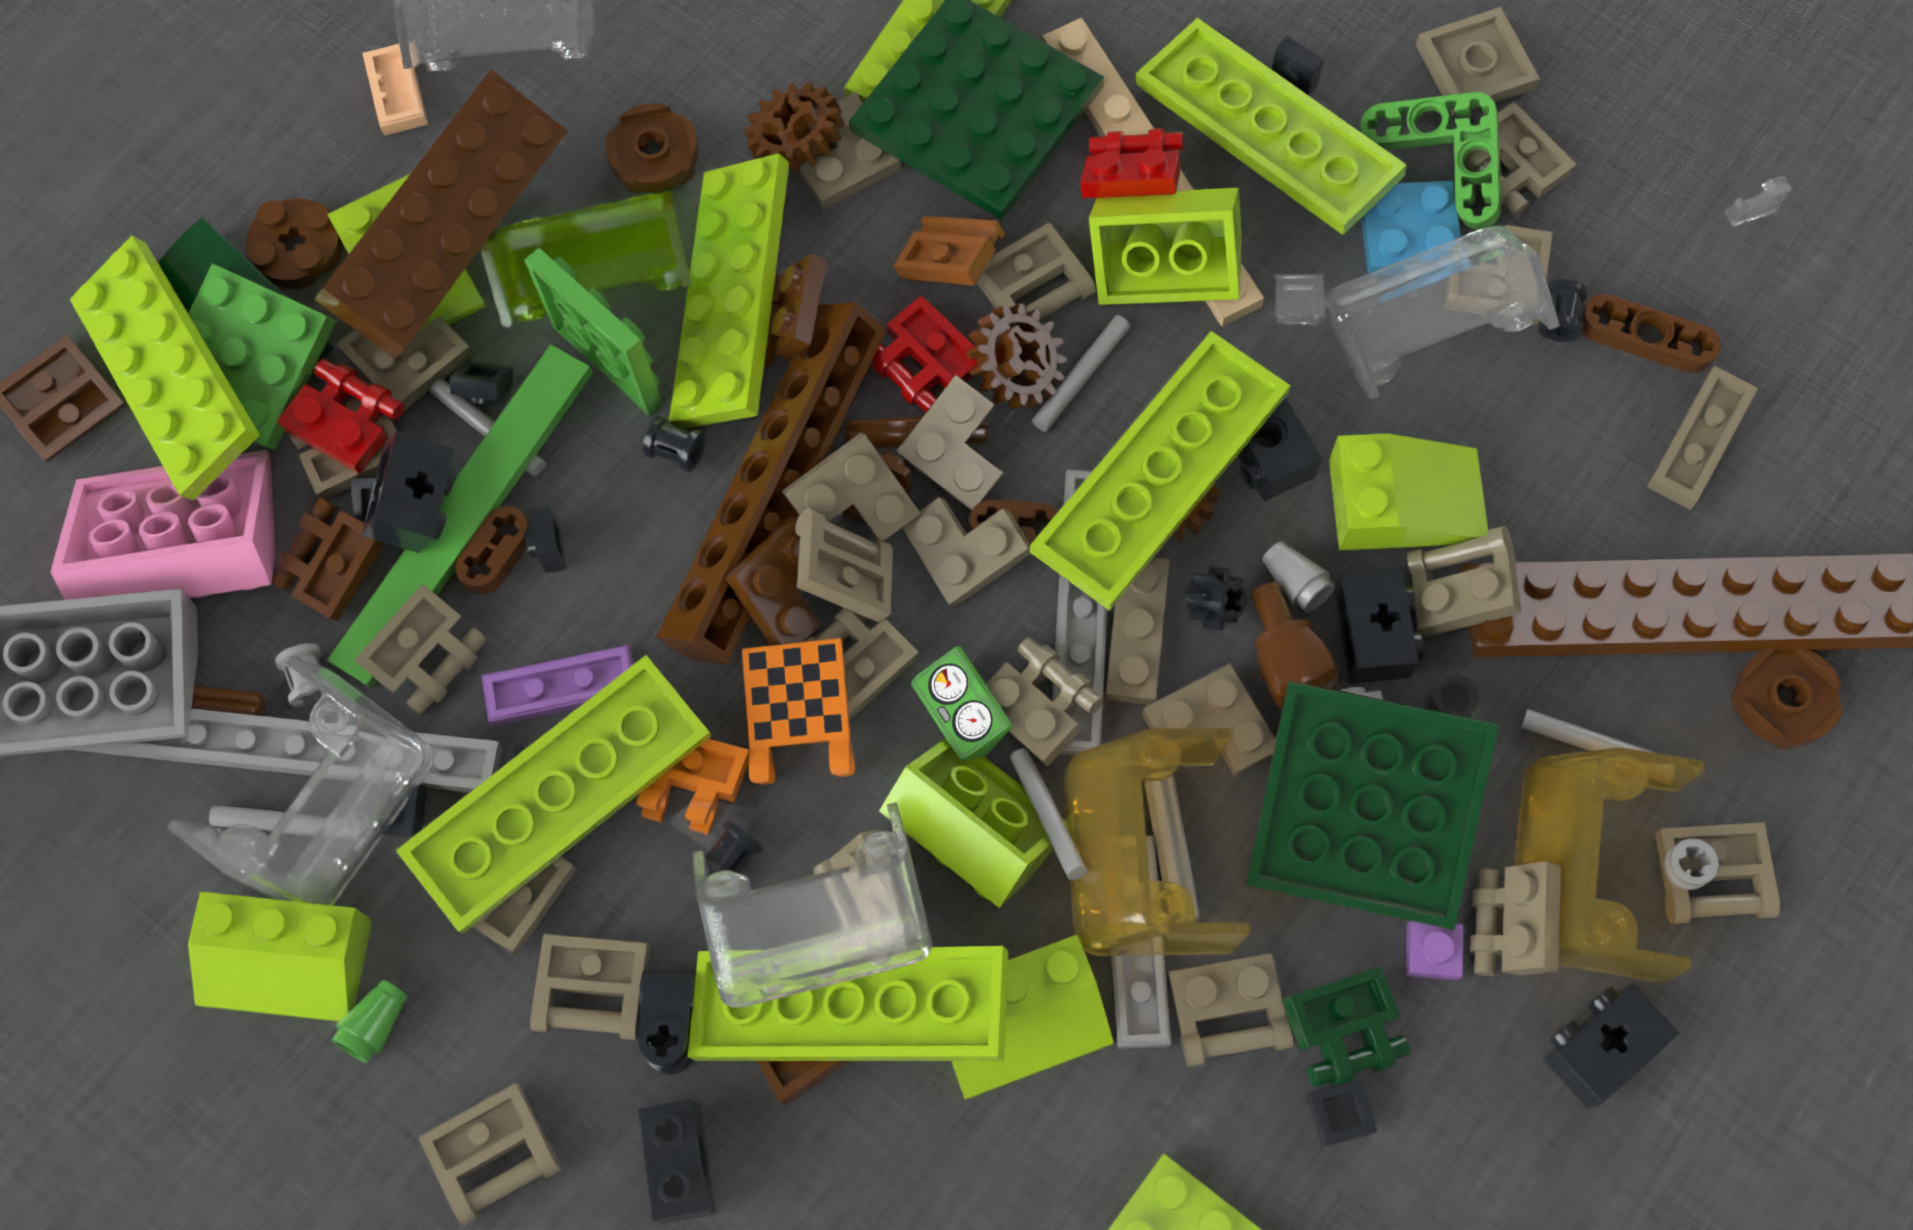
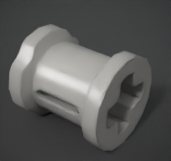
(303, 692)

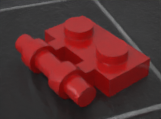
(1132, 164)
(932, 343)
(334, 429)

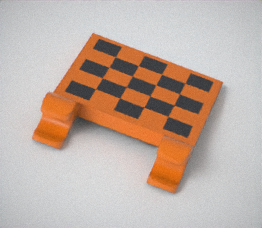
(797, 699)

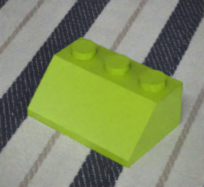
(1167, 247)
(971, 820)
(277, 956)
(1050, 1018)

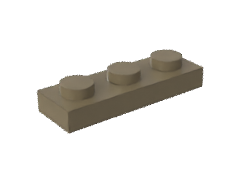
(1702, 437)
(1138, 637)

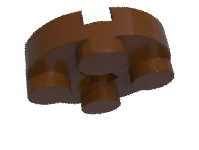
(657, 171)
(277, 224)
(1783, 724)

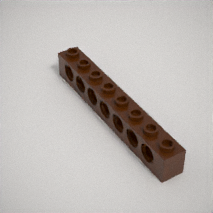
(789, 443)

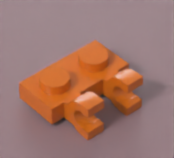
(710, 771)

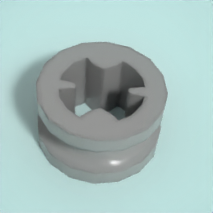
(1698, 849)

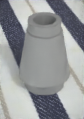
(1301, 579)

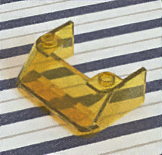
(1564, 827)
(1115, 901)

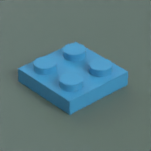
(1409, 222)

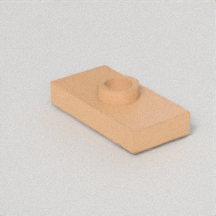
(394, 91)

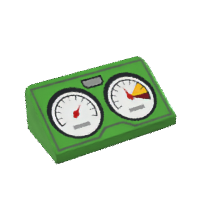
(962, 705)

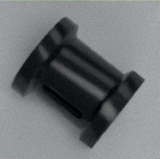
(1567, 300)
(674, 443)
(731, 849)

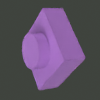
(1434, 951)

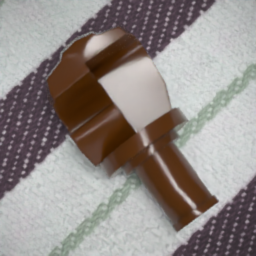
(1289, 646)

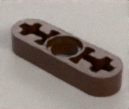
(1669, 325)

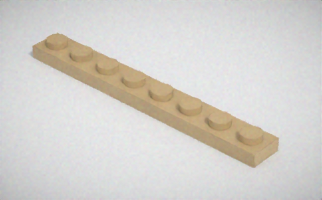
(1118, 111)

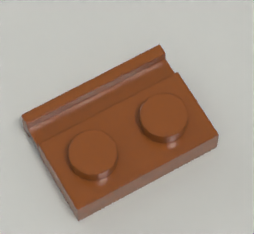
(949, 250)

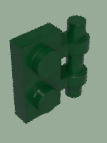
(1341, 1009)

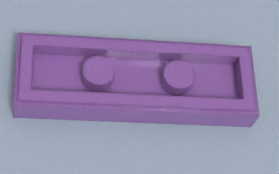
(551, 685)

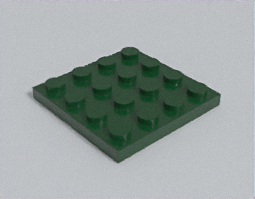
(977, 105)
(1372, 804)

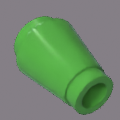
(370, 1022)

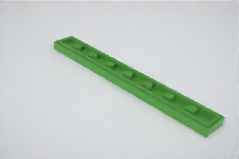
(475, 494)

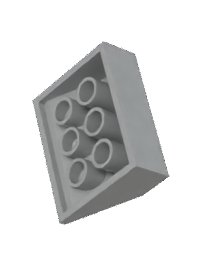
(96, 671)

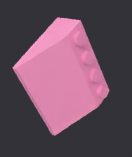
(141, 536)

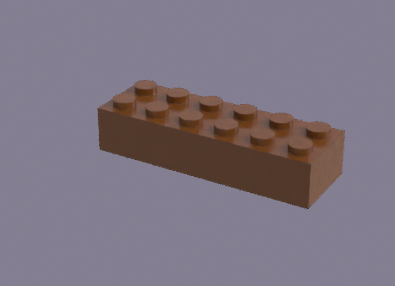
(441, 215)

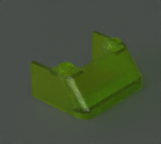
(602, 245)

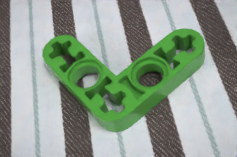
(1465, 140)

